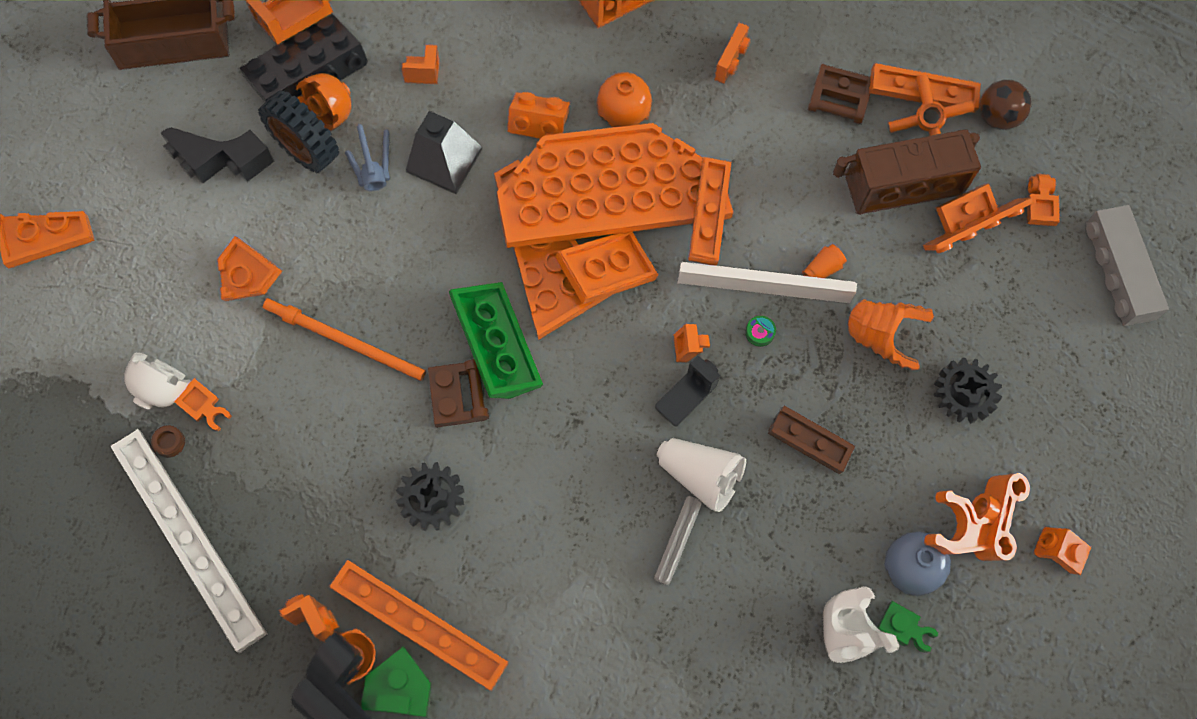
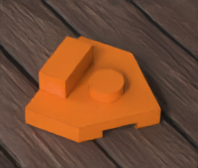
(245, 271)

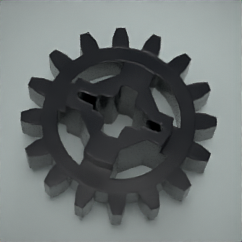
(975, 381)
(417, 492)

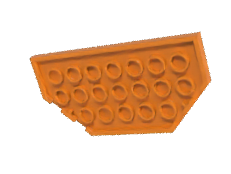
(600, 186)

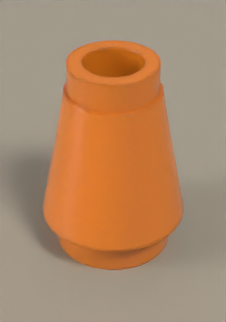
(826, 262)

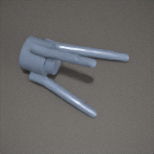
(372, 175)

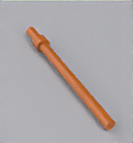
(294, 316)

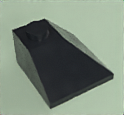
(442, 153)

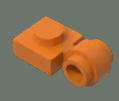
(1045, 205)

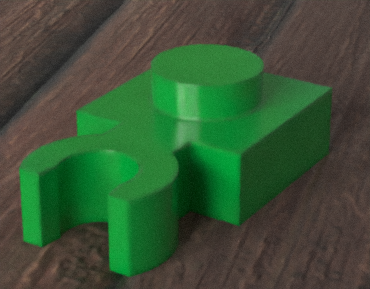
(904, 626)

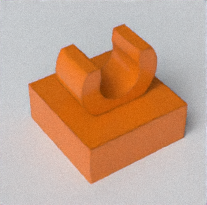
(689, 343)

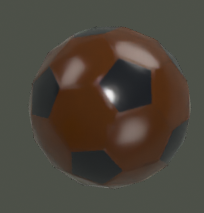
(1005, 104)

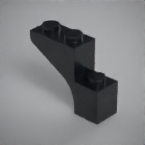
(207, 157)

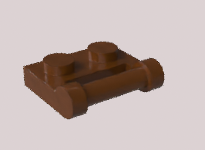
(843, 86)
(448, 398)

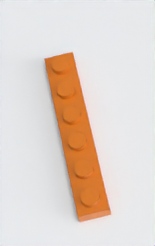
(419, 625)

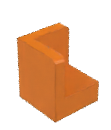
(422, 68)

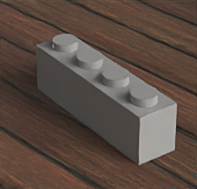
(1126, 265)

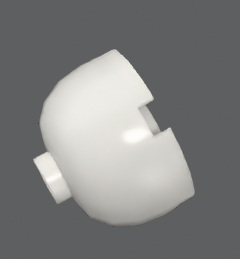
(153, 382)

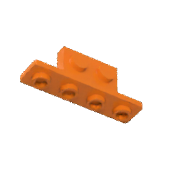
(970, 213)

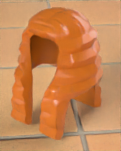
(876, 324)

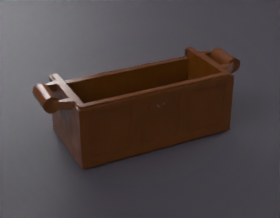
(162, 30)
(910, 171)

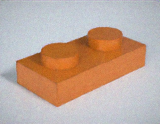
(728, 62)

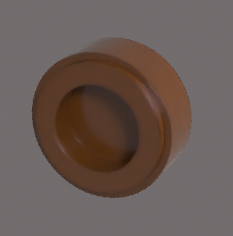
(168, 441)

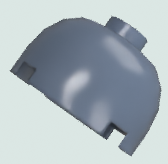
(916, 567)

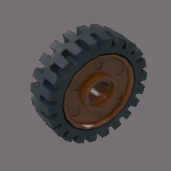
(298, 131)

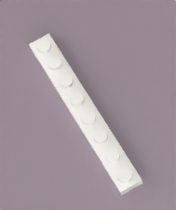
(189, 541)

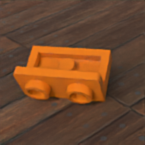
(537, 115)
(307, 608)

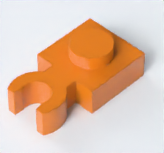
(199, 402)

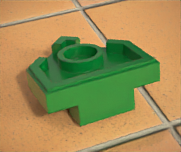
(397, 687)

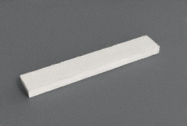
(766, 282)

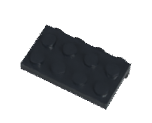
(319, 49)

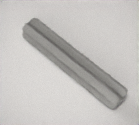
(678, 540)

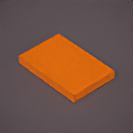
(606, 266)

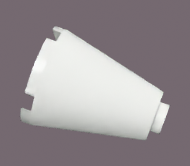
(703, 470)

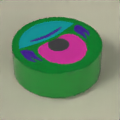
(760, 331)

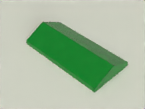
(496, 340)

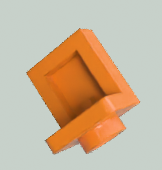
(1063, 548)

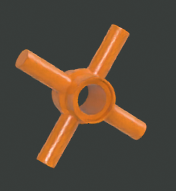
(929, 104)

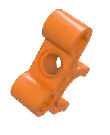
(984, 522)

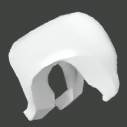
(848, 628)

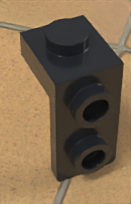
(689, 391)

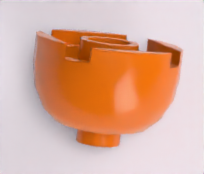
(326, 98)
(624, 100)

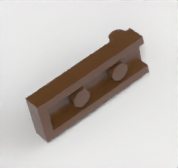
(811, 439)

